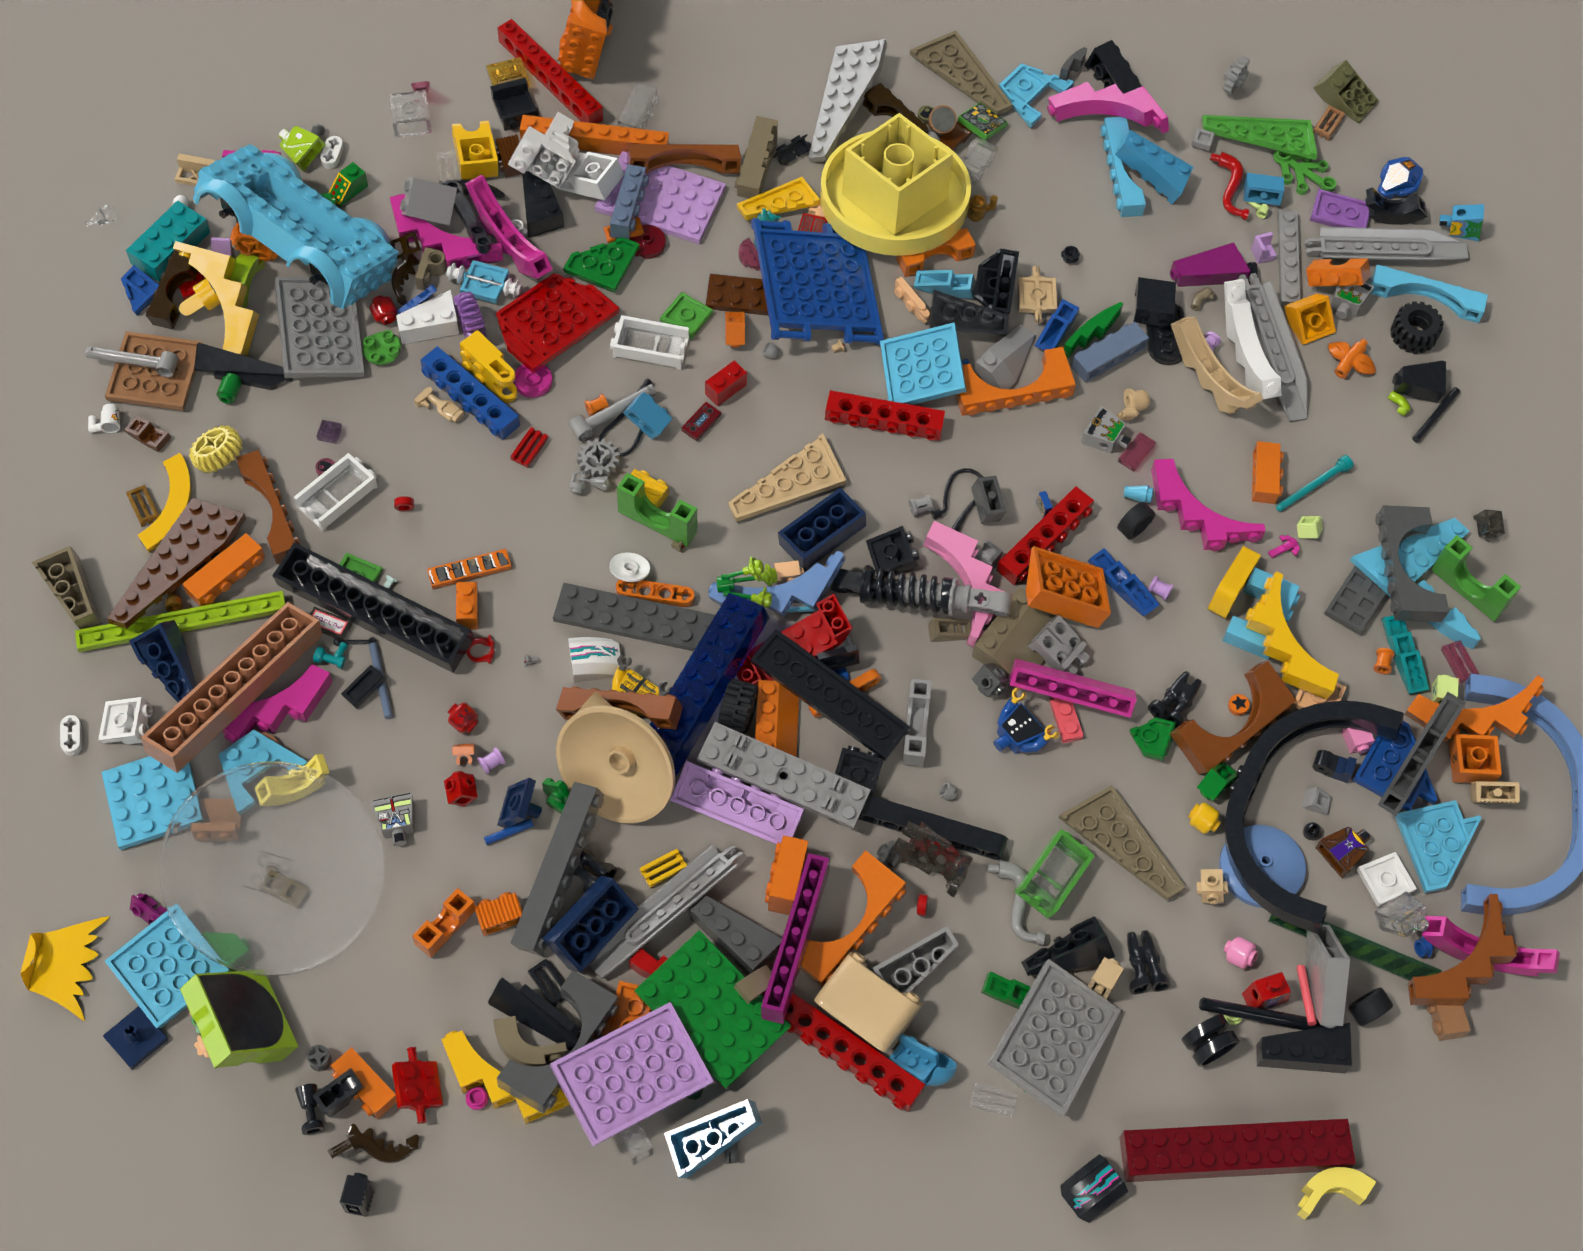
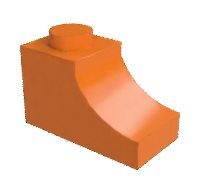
(734, 329)

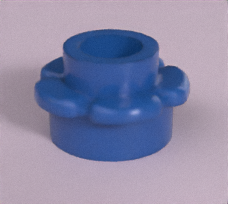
(1423, 948)

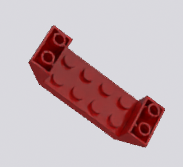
(815, 634)

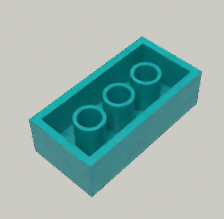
(156, 244)

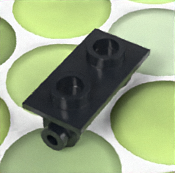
(786, 153)

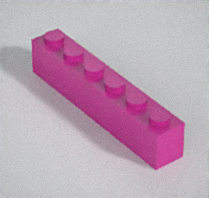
(1072, 688)

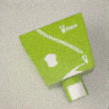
(301, 146)

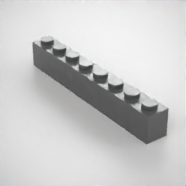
(558, 868)

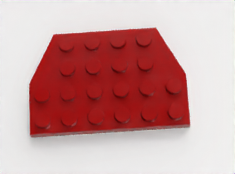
(552, 319)

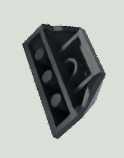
(996, 280)

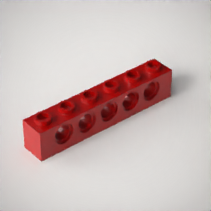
(892, 410)
(1076, 501)

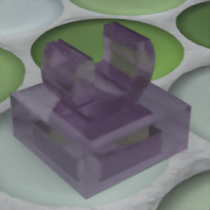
(329, 431)

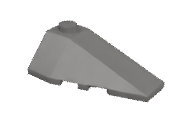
(1005, 359)

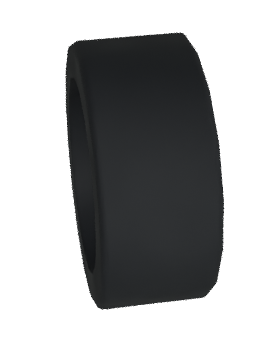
(1136, 520)

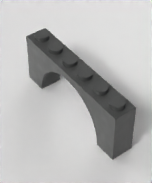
(1408, 599)
(538, 1084)

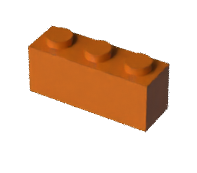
(1267, 472)
(376, 1095)

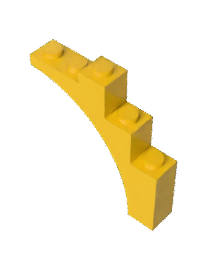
(1298, 666)

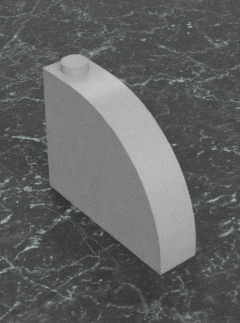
(1327, 976)

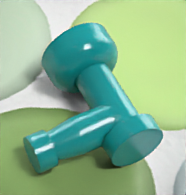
(320, 655)

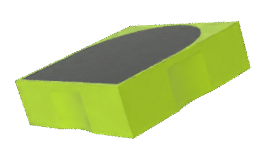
(238, 1018)

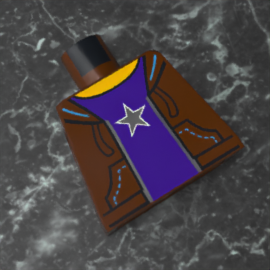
(1344, 849)

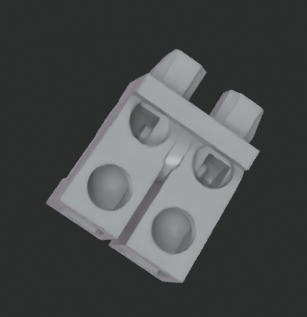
(1059, 646)

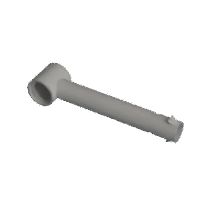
(164, 365)
(584, 427)

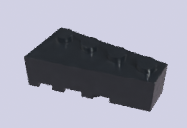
(966, 315)
(1308, 1050)

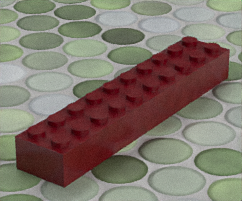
(1236, 1150)

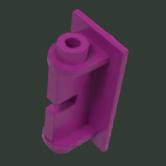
(143, 906)

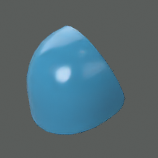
(943, 1073)

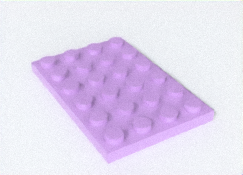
(672, 201)
(631, 1074)

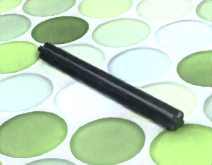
(1256, 1013)

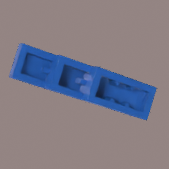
(1124, 584)

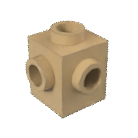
(1212, 886)

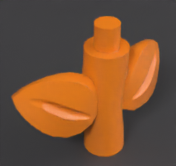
(1351, 357)

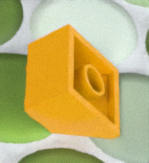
(1310, 318)

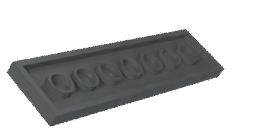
(631, 617)

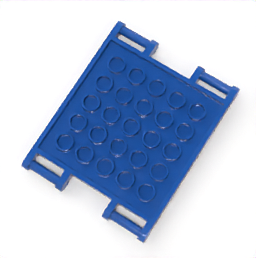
(815, 283)

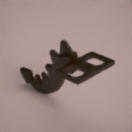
(402, 270)
(374, 1147)

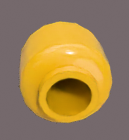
(1204, 818)

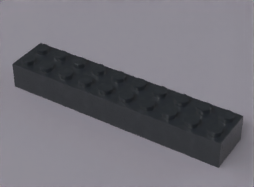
(373, 607)

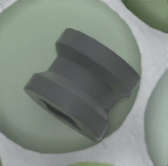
(317, 1053)

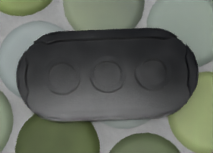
(1162, 342)

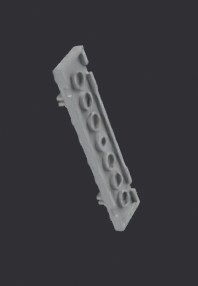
(805, 785)

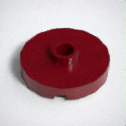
(654, 245)

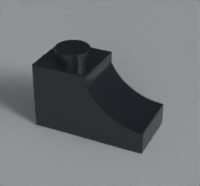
(338, 1093)

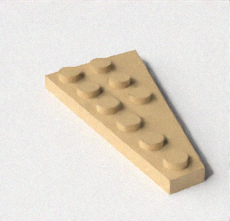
(795, 479)

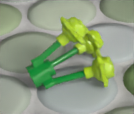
(726, 582)

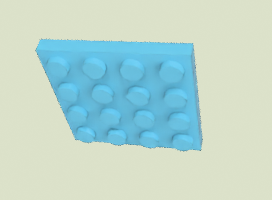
(923, 365)
(145, 799)
(157, 966)

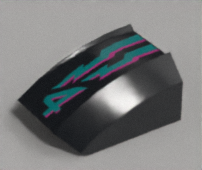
(1093, 1189)

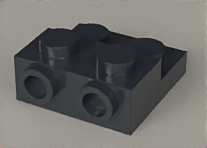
(893, 551)
(859, 767)

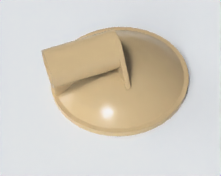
(619, 757)

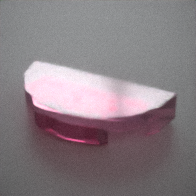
(748, 255)

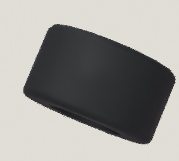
(1370, 1006)

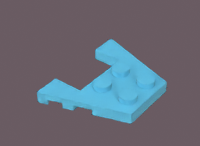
(1026, 85)
(254, 749)

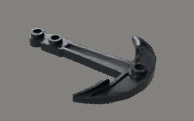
(464, 210)

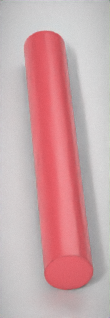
(1306, 995)

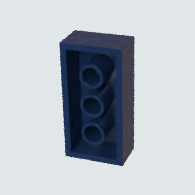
(822, 528)
(590, 924)

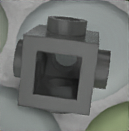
(990, 680)

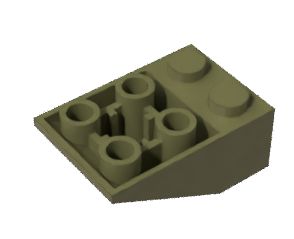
(1346, 91)

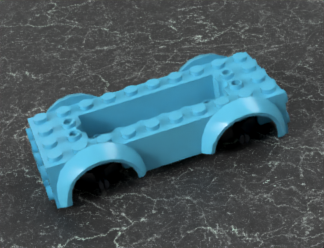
(299, 223)

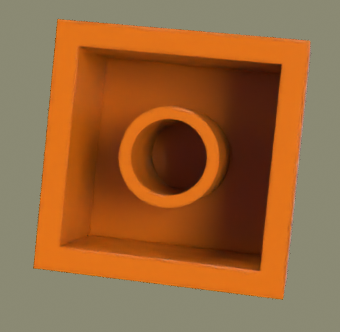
(1475, 758)

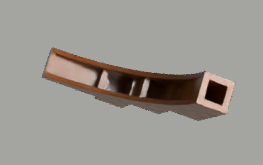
(1478, 968)

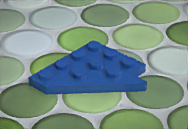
(1384, 762)

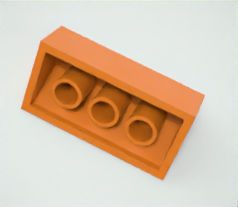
(777, 716)

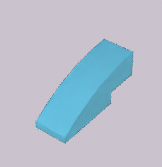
(946, 282)

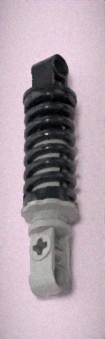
(922, 593)

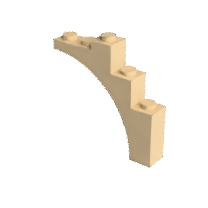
(1211, 374)

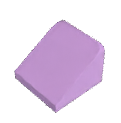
(222, 246)

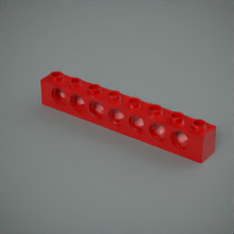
(550, 73)
(855, 1048)

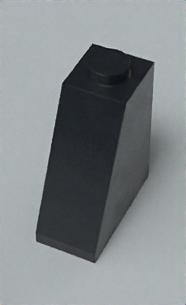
(1422, 381)

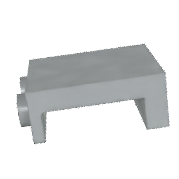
(428, 200)

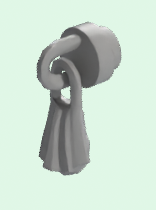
(600, 482)

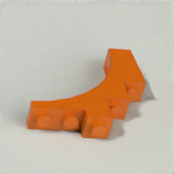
(1479, 721)

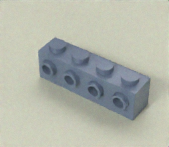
(628, 201)

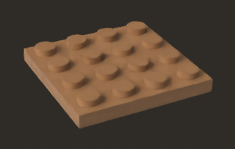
(143, 384)

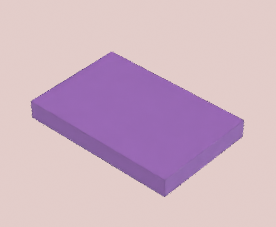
(1339, 210)

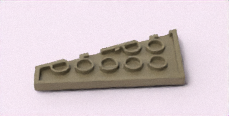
(959, 66)
(1118, 834)

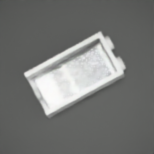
(650, 341)
(335, 491)

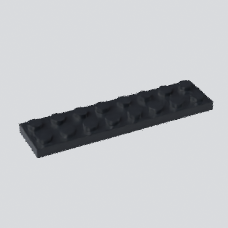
(830, 694)

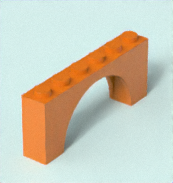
(1053, 383)
(882, 890)

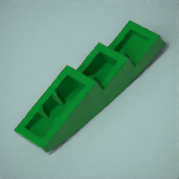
(1094, 327)
(1004, 990)

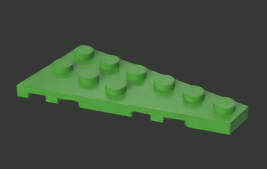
(1283, 135)

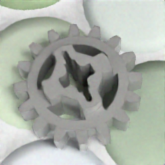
(1236, 75)
(607, 454)

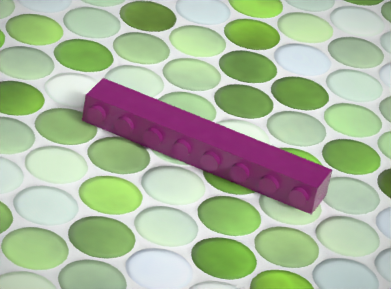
(795, 939)

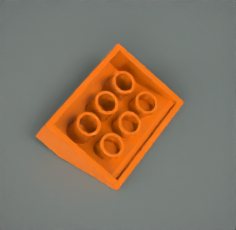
(1067, 588)

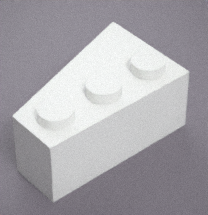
(429, 320)

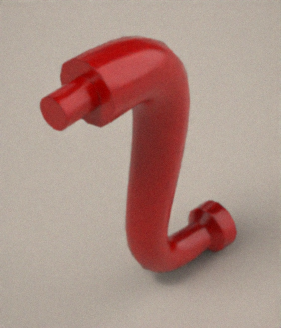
(1237, 172)

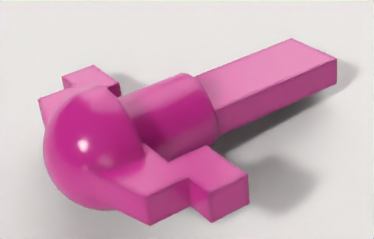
(1291, 543)

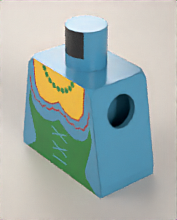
(1465, 221)

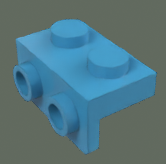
(915, 1058)

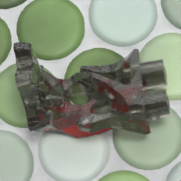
(928, 844)

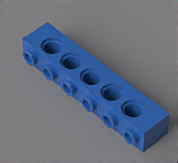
(438, 360)

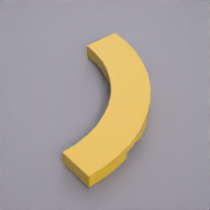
(177, 500)

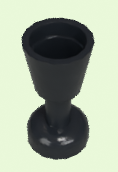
(308, 1103)

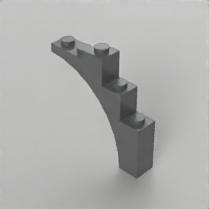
(1421, 753)

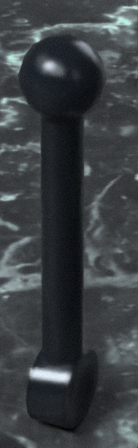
(337, 641)

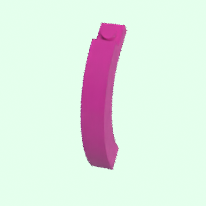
(1460, 944)

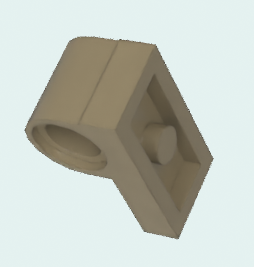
(432, 263)

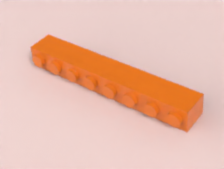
(599, 137)

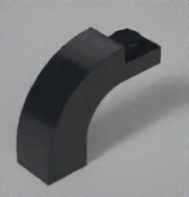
(1395, 211)

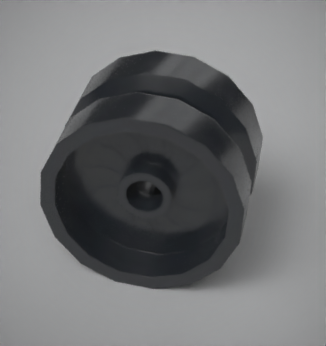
(1210, 1040)

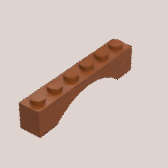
(716, 157)
(255, 475)
(661, 710)

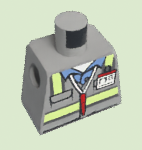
(395, 816)

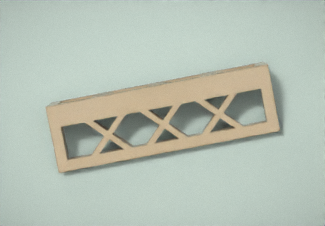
(192, 165)

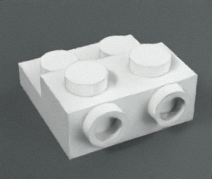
(125, 720)

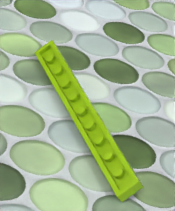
(186, 620)

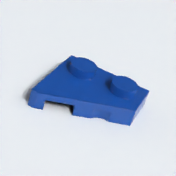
(138, 288)
(422, 297)

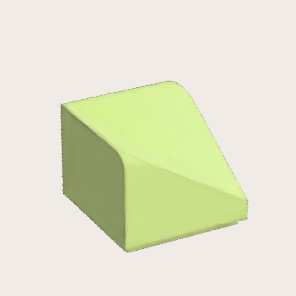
(1309, 527)

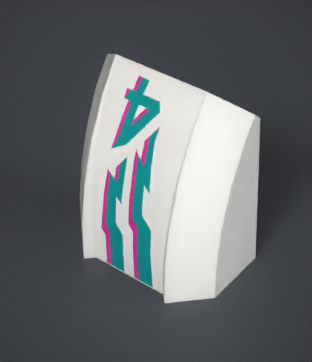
(593, 658)

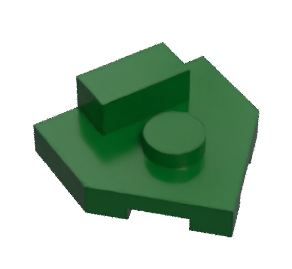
(1154, 738)
(557, 793)

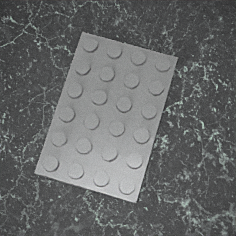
(315, 333)
(1054, 1037)

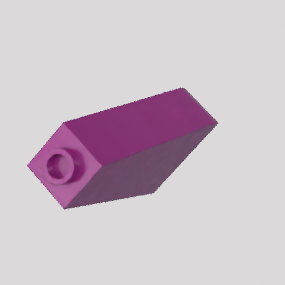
(1210, 267)

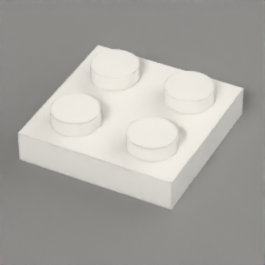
(1386, 879)

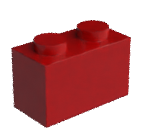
(725, 383)

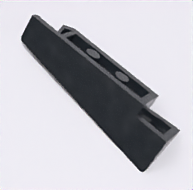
(534, 1013)

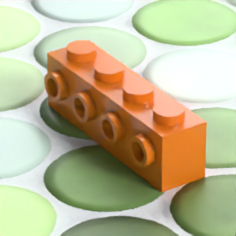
(224, 570)

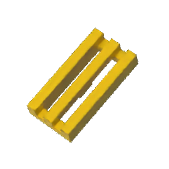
(679, 859)

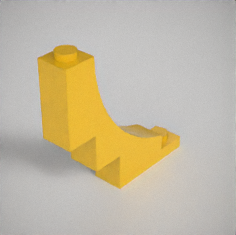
(218, 269)
(474, 1072)

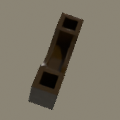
(882, 102)
(162, 309)

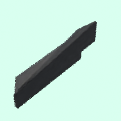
(250, 370)

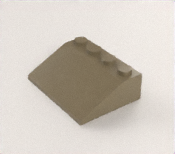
(1010, 635)

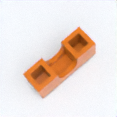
(1351, 273)
(455, 912)

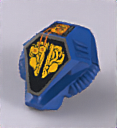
(1400, 177)

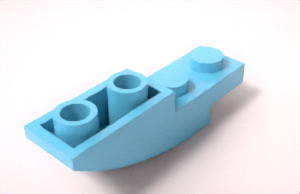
(1455, 625)

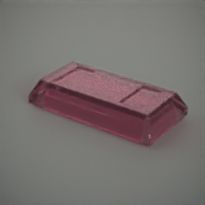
(419, 86)

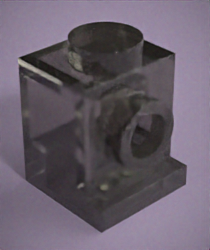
(1490, 524)

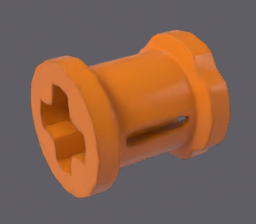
(596, 405)
(1384, 659)

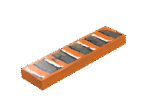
(469, 568)

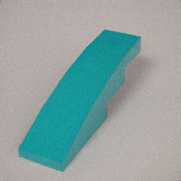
(1406, 656)

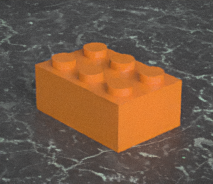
(786, 874)

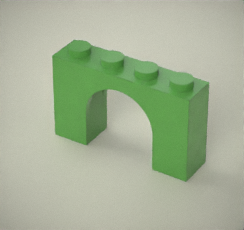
(633, 503)
(1453, 570)

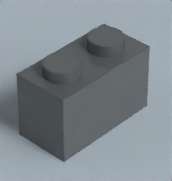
(988, 499)

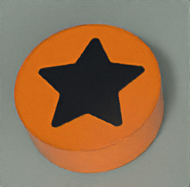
(1238, 704)

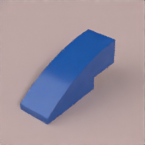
(1057, 326)

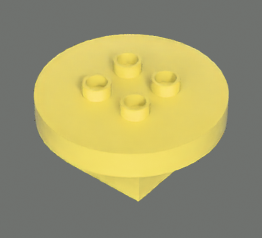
(895, 190)

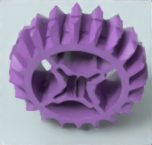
(469, 314)

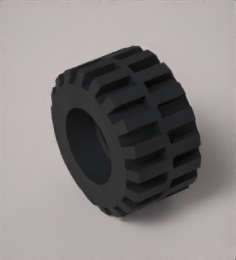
(1421, 316)
(738, 705)

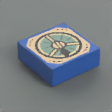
(1044, 503)

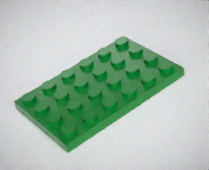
(716, 1017)

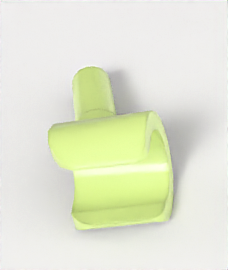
(1261, 209)

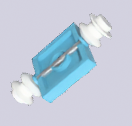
(484, 281)

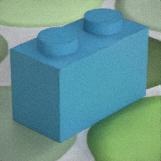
(1263, 189)
(647, 415)

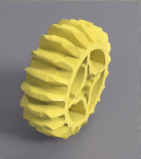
(215, 449)

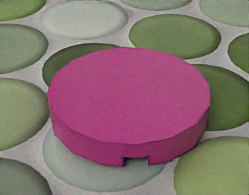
(533, 384)

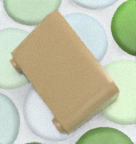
(868, 1003)

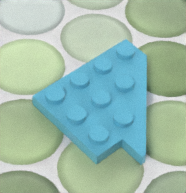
(1436, 841)

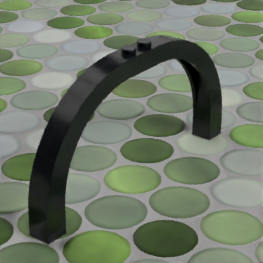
(1321, 716)

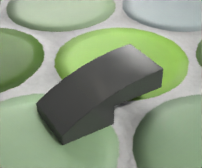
(1073, 63)

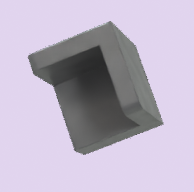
(990, 554)

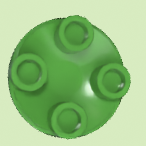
(381, 347)

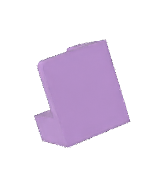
(1262, 248)

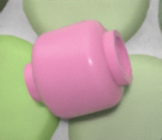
(1241, 952)

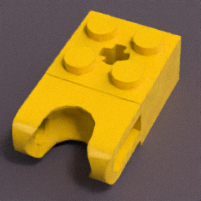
(475, 151)
(488, 366)

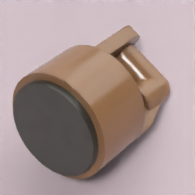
(942, 119)

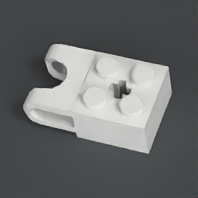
(593, 175)

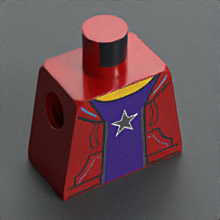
(1270, 991)

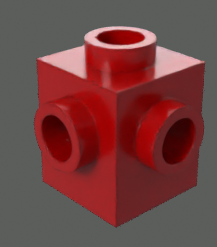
(460, 788)

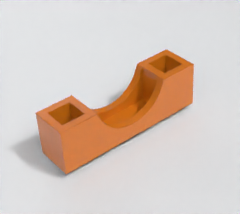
(958, 247)

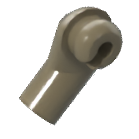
(1201, 295)

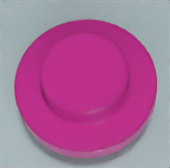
(477, 1098)

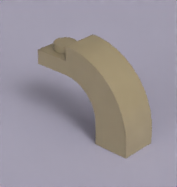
(521, 1052)

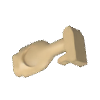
(445, 408)

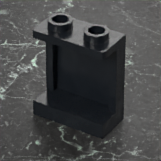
(512, 102)
(1155, 302)
(842, 656)

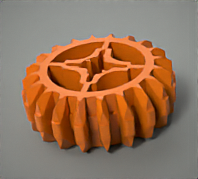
(250, 246)

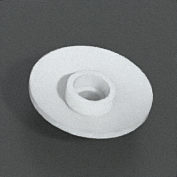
(629, 567)

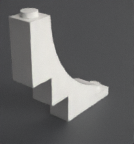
(1249, 354)

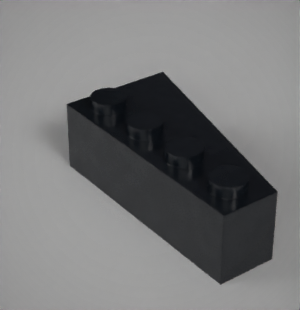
(1112, 67)
(541, 206)

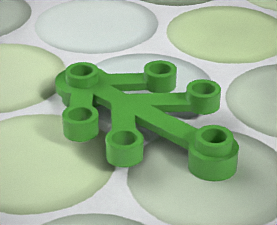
(1302, 170)

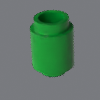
(229, 388)

